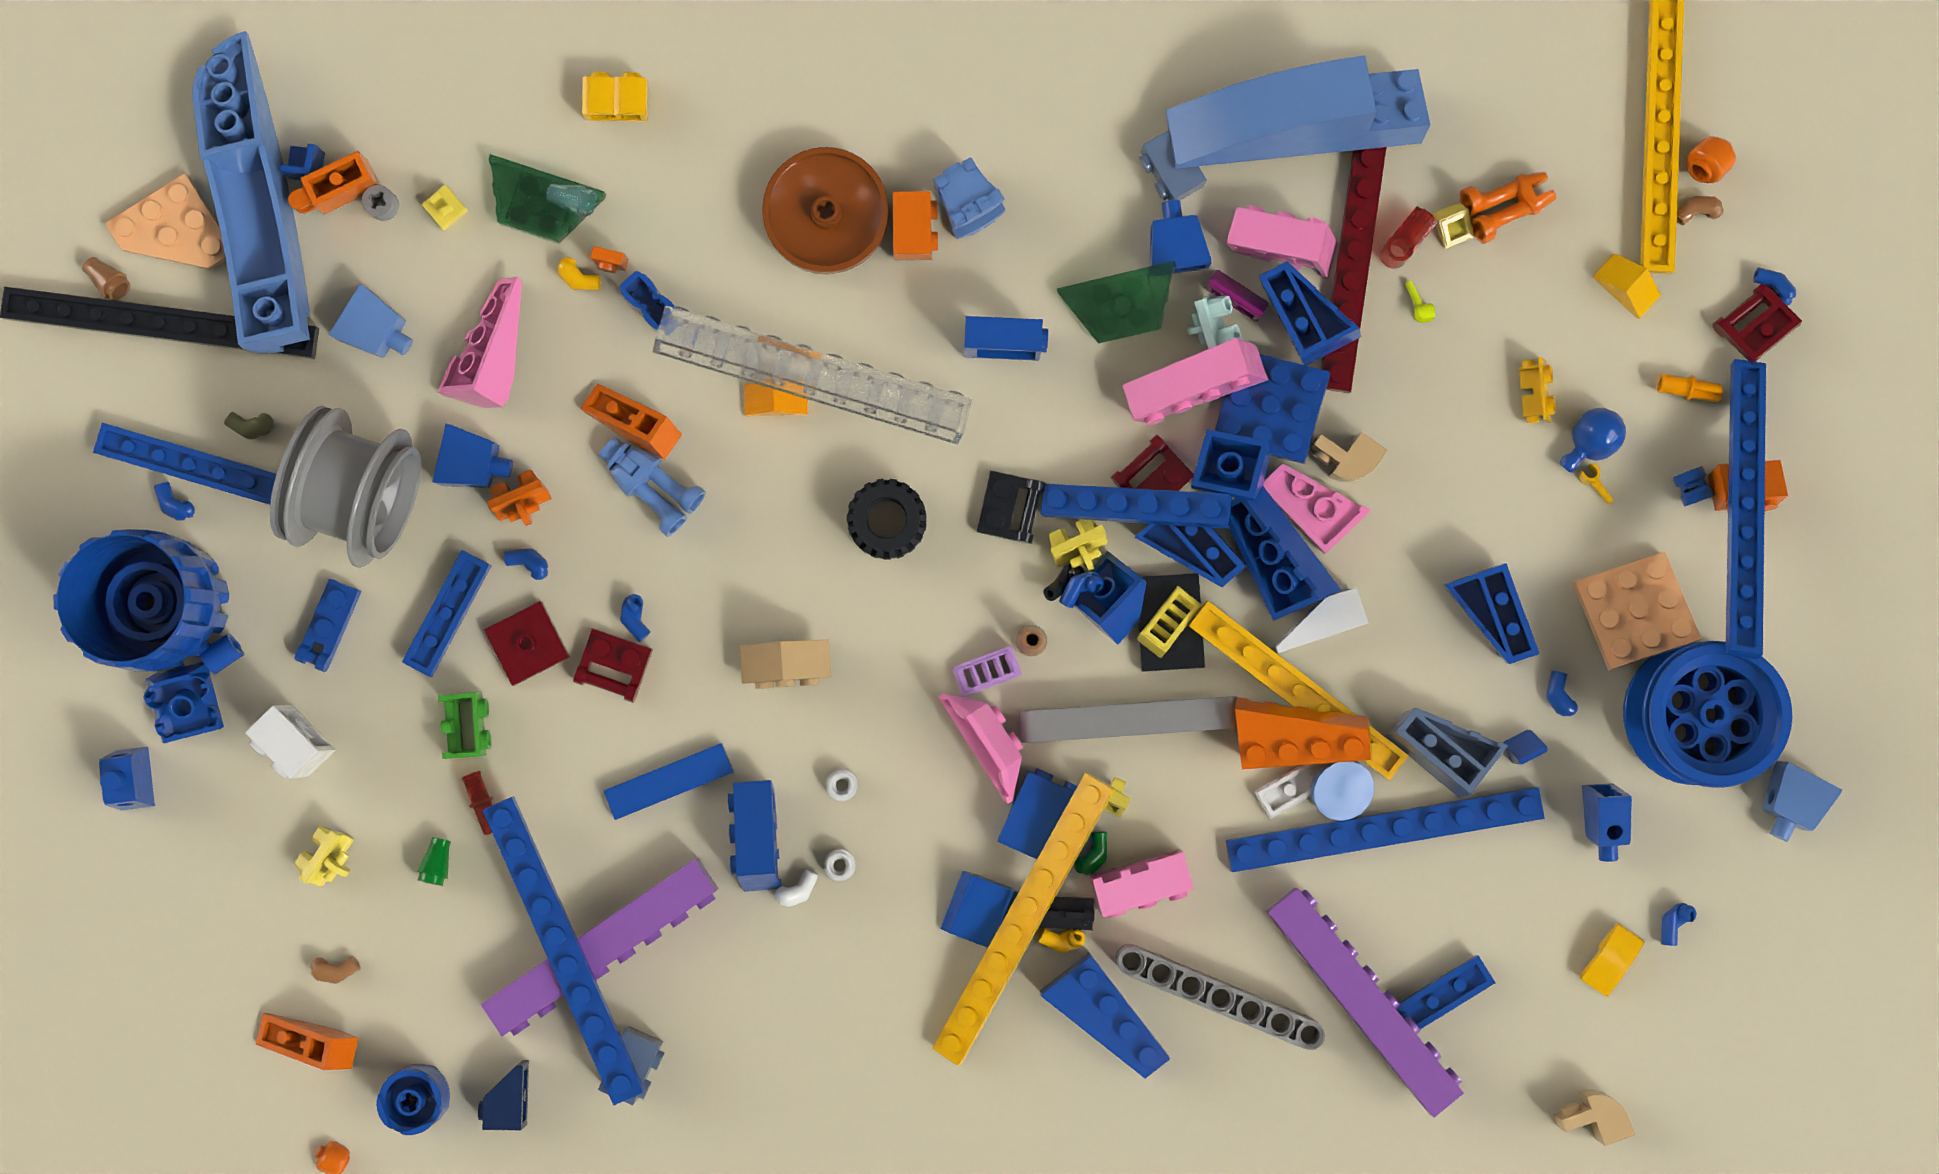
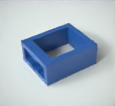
(1005, 338)

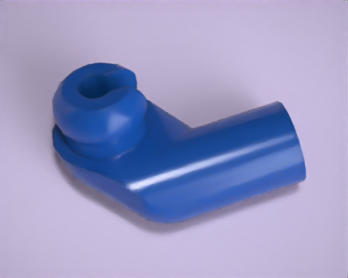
(172, 506)
(1080, 583)
(631, 617)
(1558, 697)
(1673, 920)

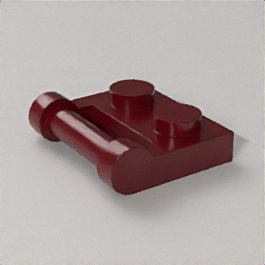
(1762, 332)
(1169, 476)
(617, 655)

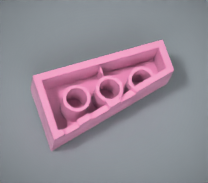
(1195, 381)

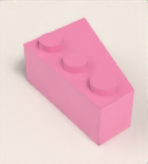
(1141, 884)

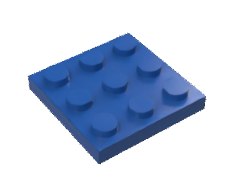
(1278, 409)

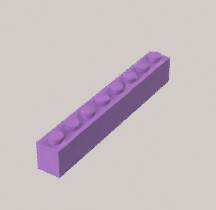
(604, 944)
(1364, 1001)

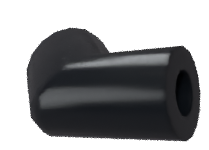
(1056, 588)

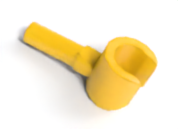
(1595, 482)

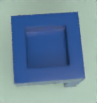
(303, 161)

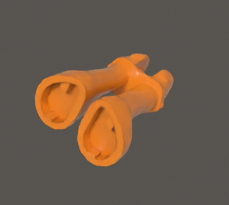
(1521, 188)

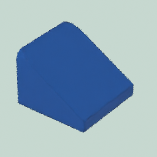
(1524, 747)

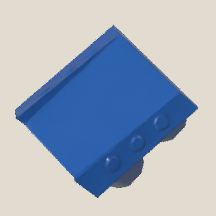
(183, 702)
(978, 908)

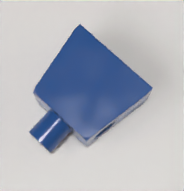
(1178, 240)
(468, 460)
(127, 779)
(1607, 818)

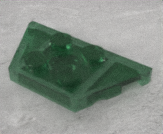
(524, 204)
(1121, 302)

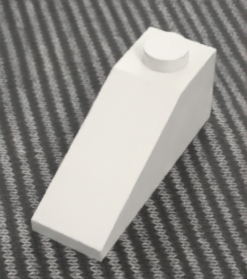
(1326, 618)

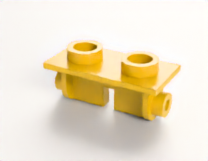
(1537, 378)

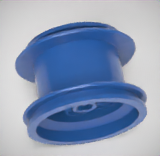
(1761, 709)

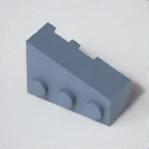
(1446, 751)

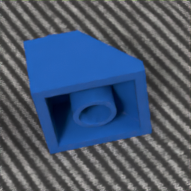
(1231, 465)

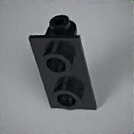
(1070, 914)

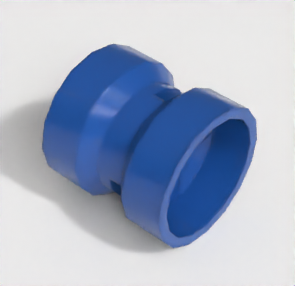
(1690, 479)

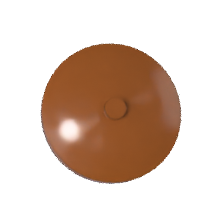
(825, 210)

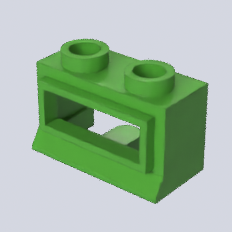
(453, 725)

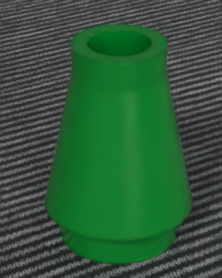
(435, 862)

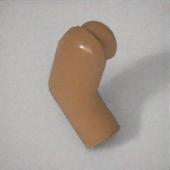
(1700, 205)
(331, 973)

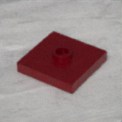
(527, 643)

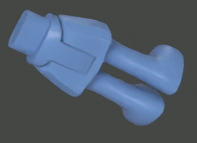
(632, 471)

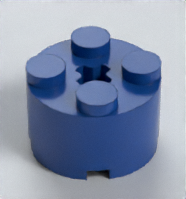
(413, 1117)

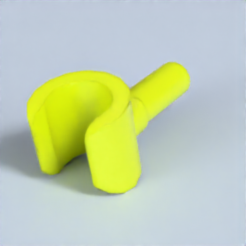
(1422, 312)

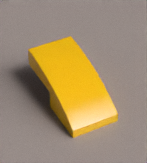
(1613, 959)

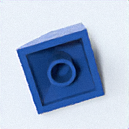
(1119, 603)

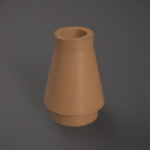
(108, 281)
(1029, 650)

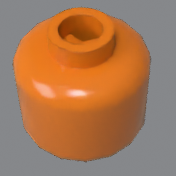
(1711, 160)

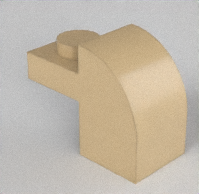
(1352, 464)
(1604, 1114)

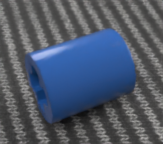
(222, 654)

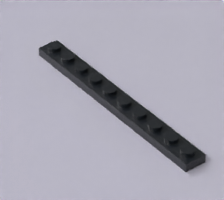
(133, 320)

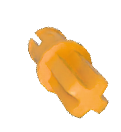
(1689, 388)

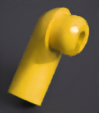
(574, 278)
(1062, 941)

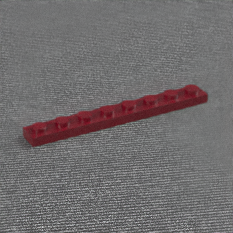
(1355, 257)

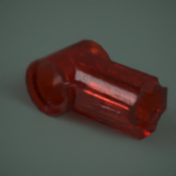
(1408, 237)

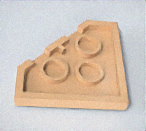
(171, 227)

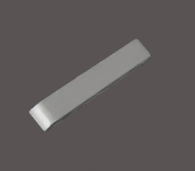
(1128, 719)
(1231, 1007)

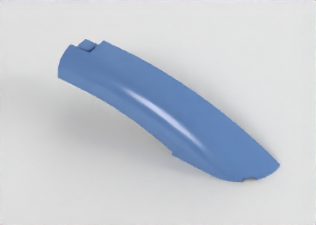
(250, 199)

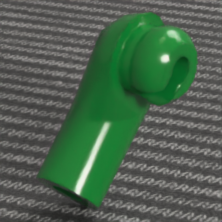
(1096, 857)

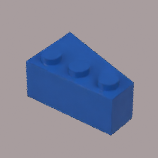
(1307, 316)
(1196, 548)
(1497, 611)
(754, 835)

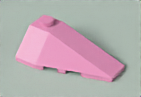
(488, 361)

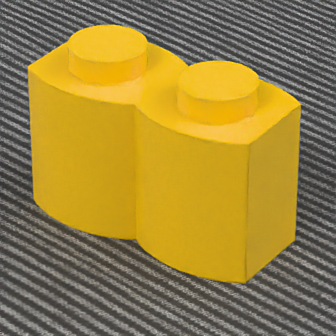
(615, 97)

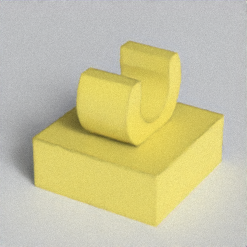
(444, 207)
(1118, 802)

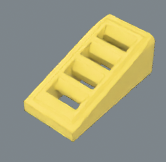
(1151, 641)

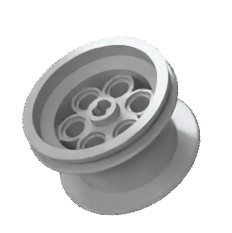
(344, 486)

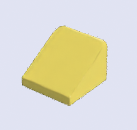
(1454, 225)

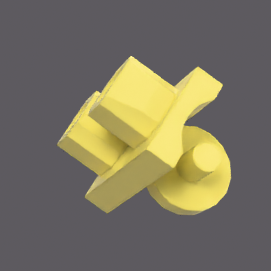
(1080, 548)
(327, 860)

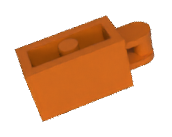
(334, 185)

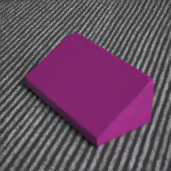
(1240, 296)

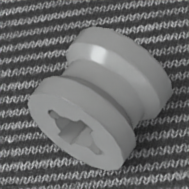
(386, 207)

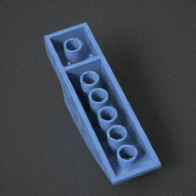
(1300, 114)

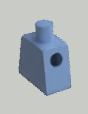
(371, 325)
(1797, 799)

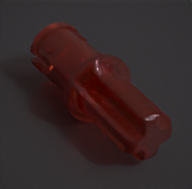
(479, 798)

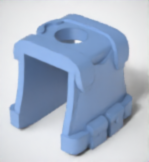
(968, 198)

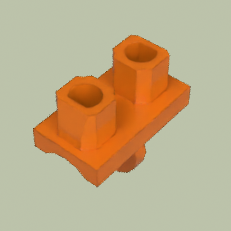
(520, 501)

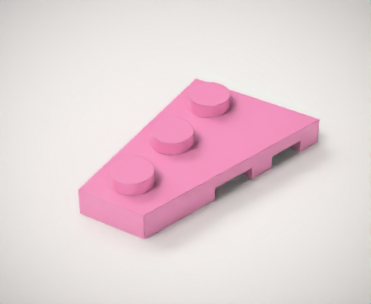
(1313, 508)

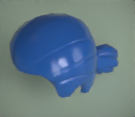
(1595, 437)

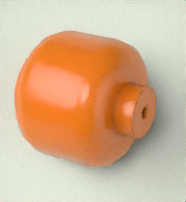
(332, 1158)

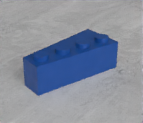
(1100, 1009)

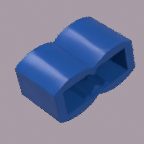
(645, 298)

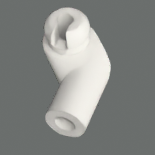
(799, 893)

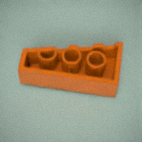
(1298, 736)

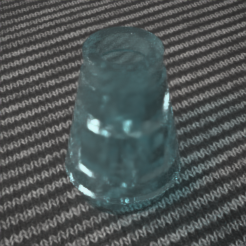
(573, 198)

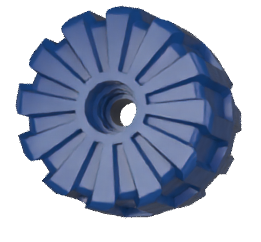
(108, 592)

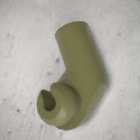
(250, 428)

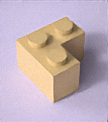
(785, 663)

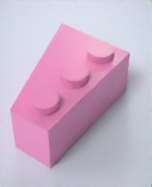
(1282, 238)

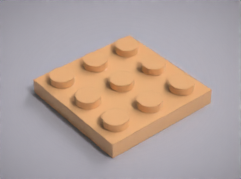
(1637, 611)

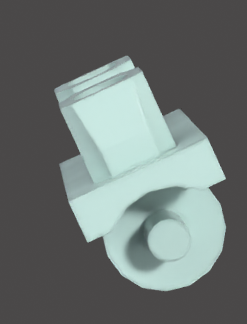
(1209, 321)

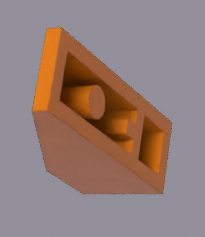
(632, 421)
(307, 1042)

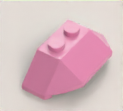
(988, 740)

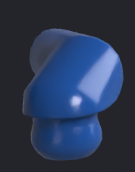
(1778, 281)
(530, 559)

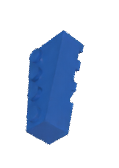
(1278, 556)

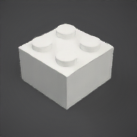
(289, 742)

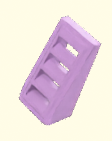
(1011, 661)

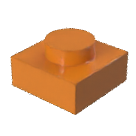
(608, 259)

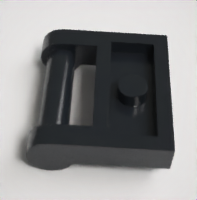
(1000, 504)

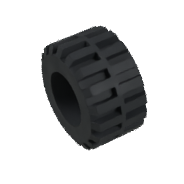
(886, 491)

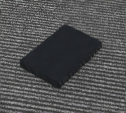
(1188, 648)

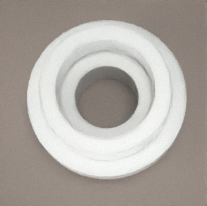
(842, 795)
(830, 869)

